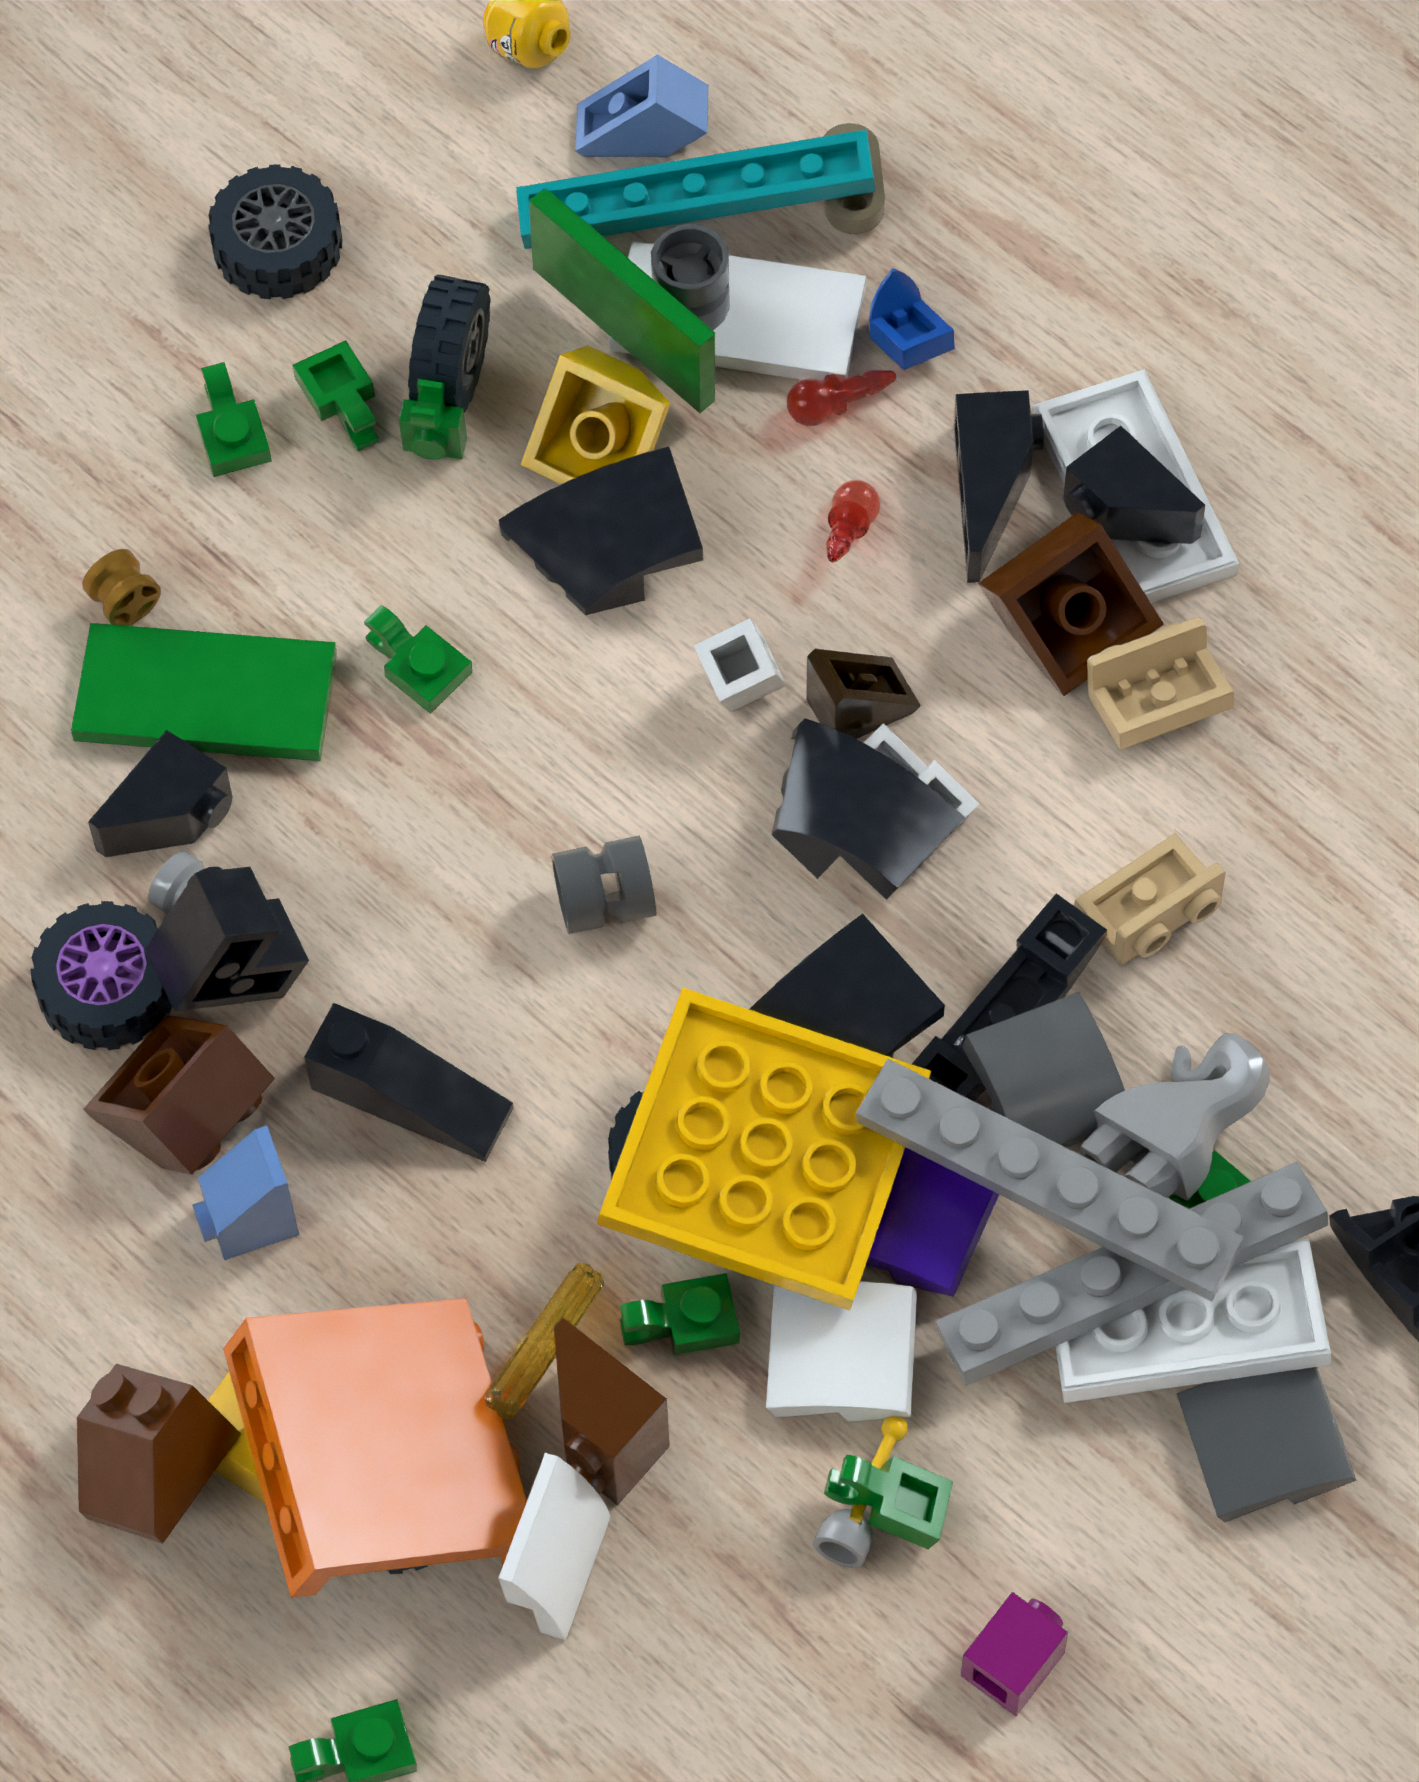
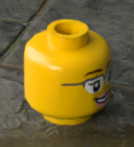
(527, 30)

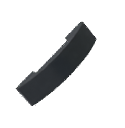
(1040, 971)

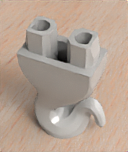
(1172, 1126)

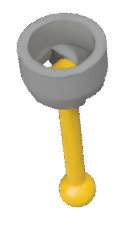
(845, 1533)

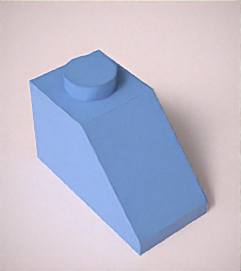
(643, 113)
(246, 1198)

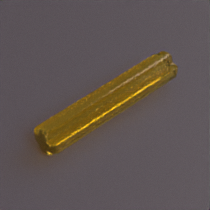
(537, 1348)

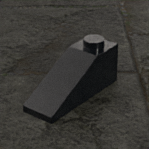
(994, 462)
(403, 1083)

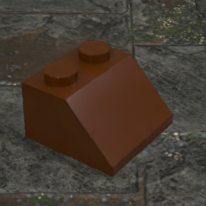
(1070, 600)
(181, 1093)
(609, 1415)
(146, 1451)

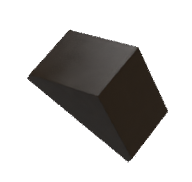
(857, 691)

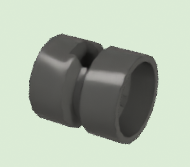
(694, 269)
(581, 887)

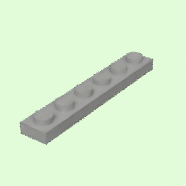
(1050, 1179)
(1108, 1286)

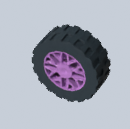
(98, 976)

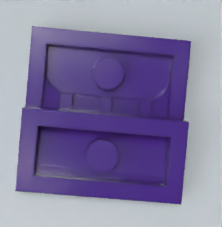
(930, 1225)

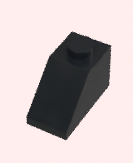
(1132, 493)
(163, 801)

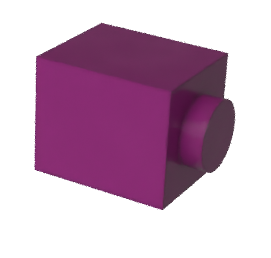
(1015, 1652)

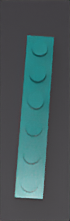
(713, 185)

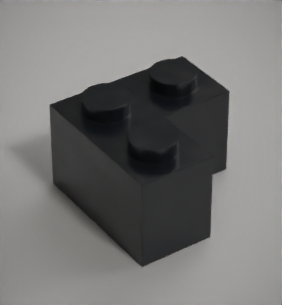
(225, 943)

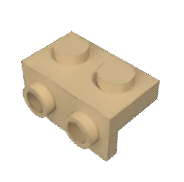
(1157, 683)
(1153, 899)

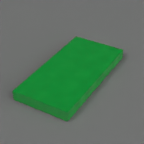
(623, 300)
(205, 689)

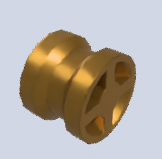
(121, 587)

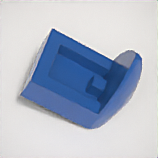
(906, 324)

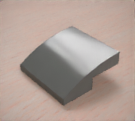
(1047, 1069)
(1265, 1440)

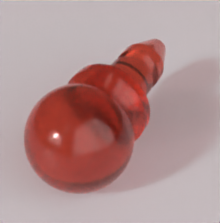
(814, 400)
(852, 512)

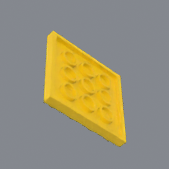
(757, 1151)

